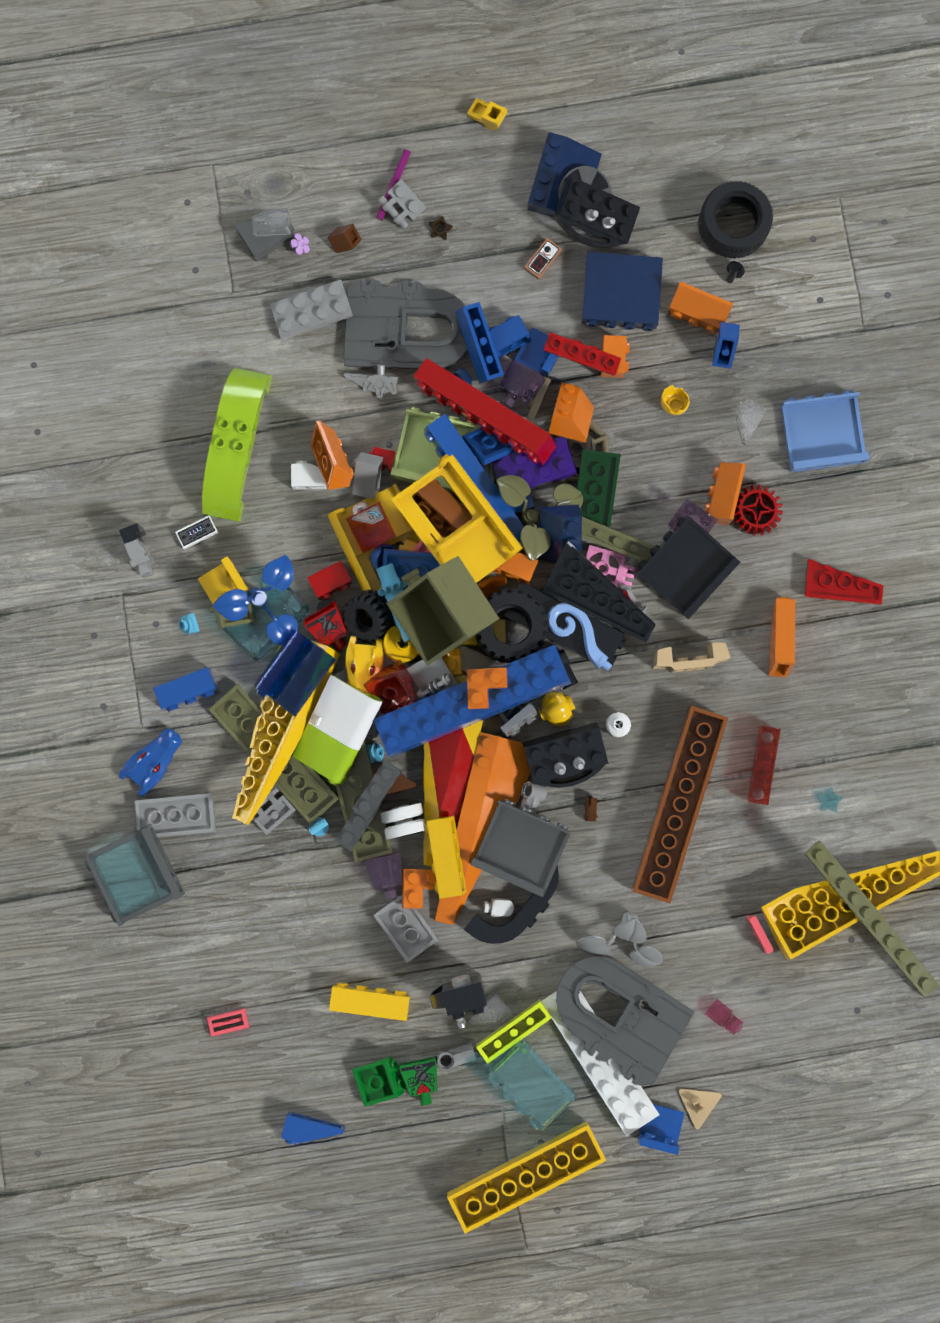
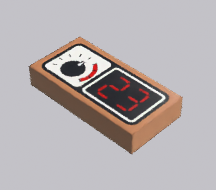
(543, 258)

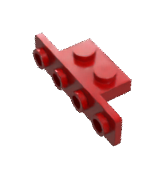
(582, 354)

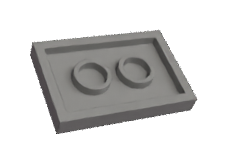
(406, 929)

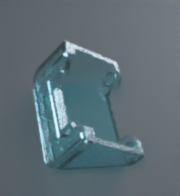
(253, 636)

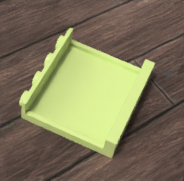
(415, 453)

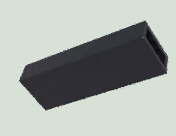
(606, 637)

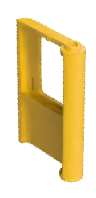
(480, 543)
(360, 561)

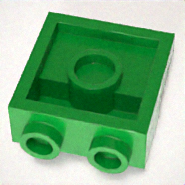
(379, 1081)

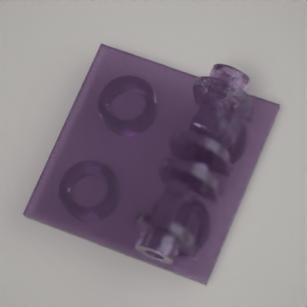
(700, 516)

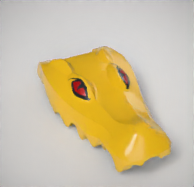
(363, 662)

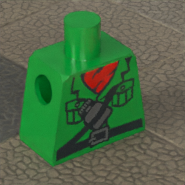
(420, 1078)

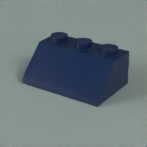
(561, 524)

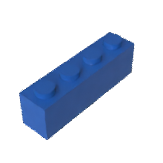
(479, 342)

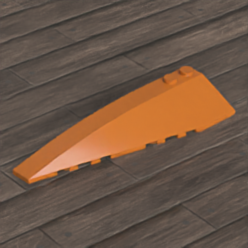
(495, 775)

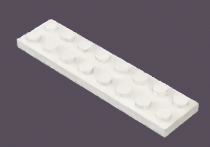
(624, 1099)

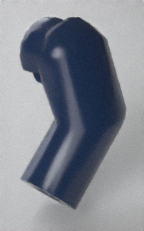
(463, 374)

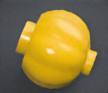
(557, 709)

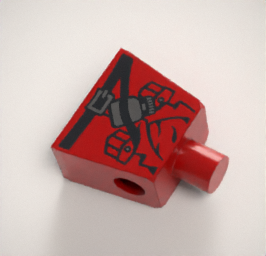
(327, 626)

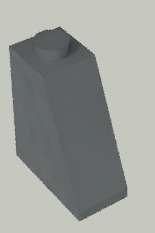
(261, 245)

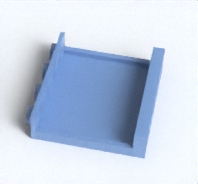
(823, 431)

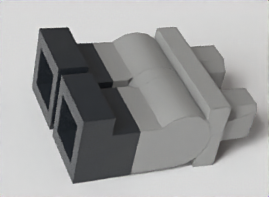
(136, 550)

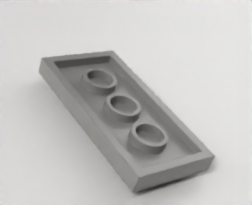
(311, 309)
(177, 814)

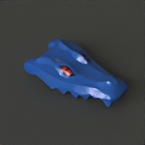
(151, 762)

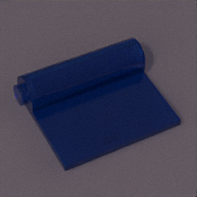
(294, 672)

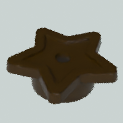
(440, 223)

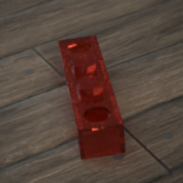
(763, 765)

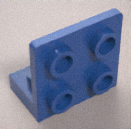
(534, 356)
(663, 1131)

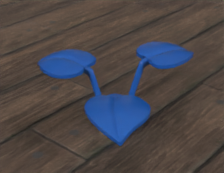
(233, 604)

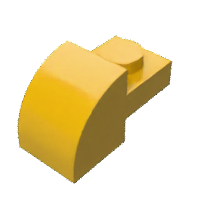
(487, 113)

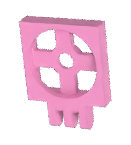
(620, 573)

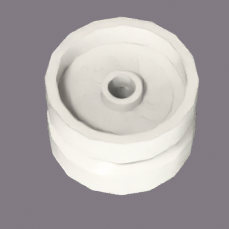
(403, 820)

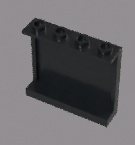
(687, 566)

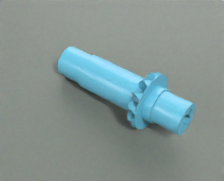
(391, 588)

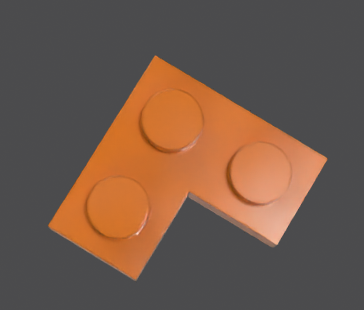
(480, 681)
(413, 884)

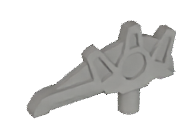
(376, 383)

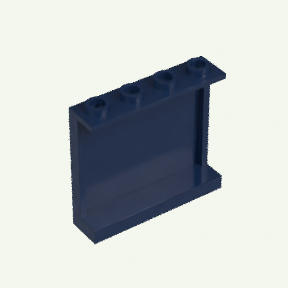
(622, 291)

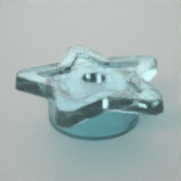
(824, 800)

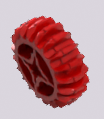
(764, 510)

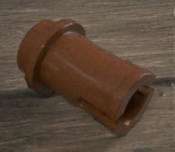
(590, 809)

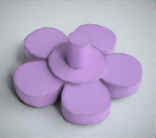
(300, 244)

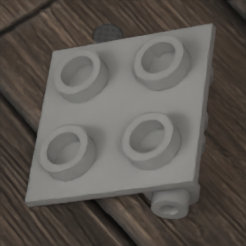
(431, 678)

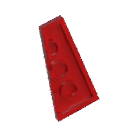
(838, 585)

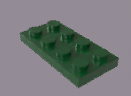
(598, 484)

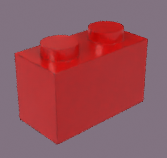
(330, 580)

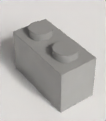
(367, 475)

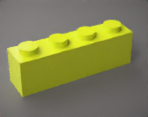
(513, 1031)

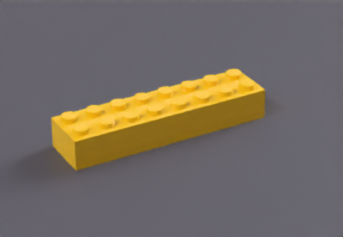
(525, 1177)

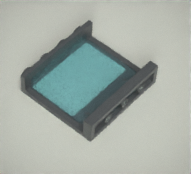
(134, 875)

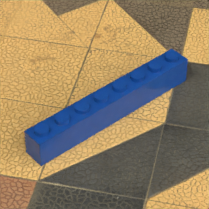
(449, 441)

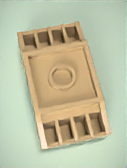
(716, 651)

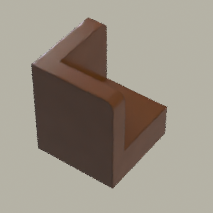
(344, 238)

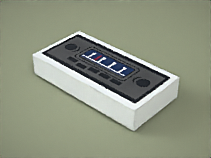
(196, 532)

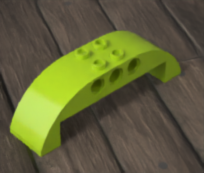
(233, 443)

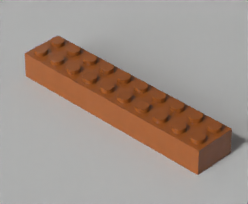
(679, 804)

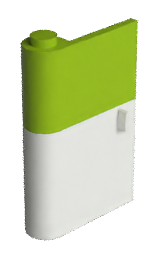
(337, 730)

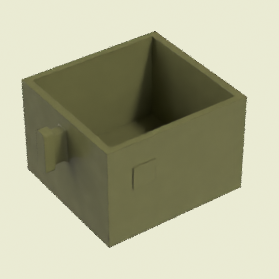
(441, 609)

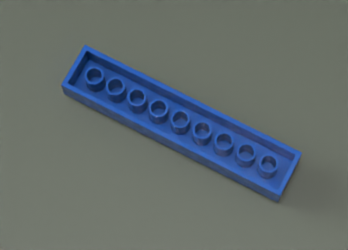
(449, 709)

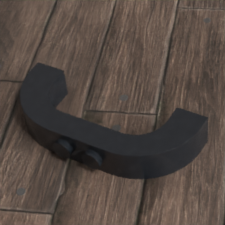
(524, 917)

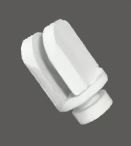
(499, 907)

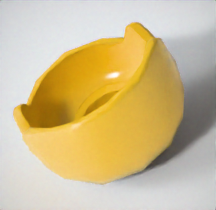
(674, 400)

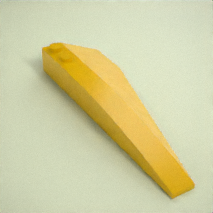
(272, 746)

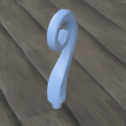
(595, 655)

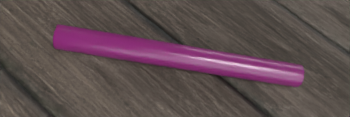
(395, 179)

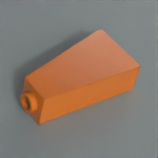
(782, 638)

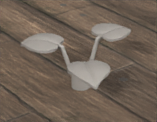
(630, 930)

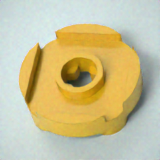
(394, 651)

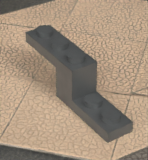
(368, 805)

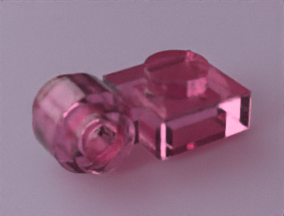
(720, 1013)

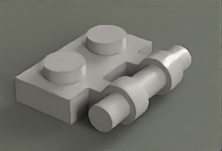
(406, 200)
(275, 813)

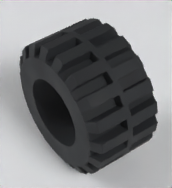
(358, 622)

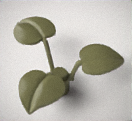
(513, 492)

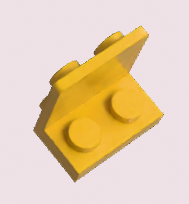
(221, 580)

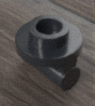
(735, 270)

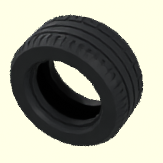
(742, 194)

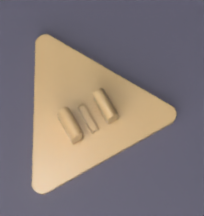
(699, 1104)

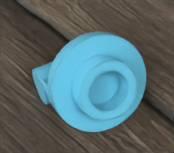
(188, 624)
(375, 752)
(319, 827)

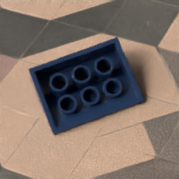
(557, 159)

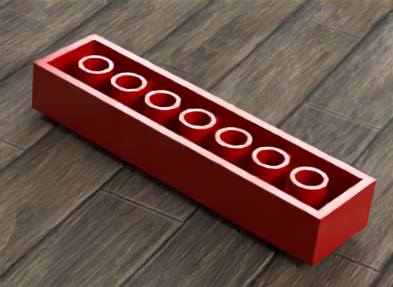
(485, 412)

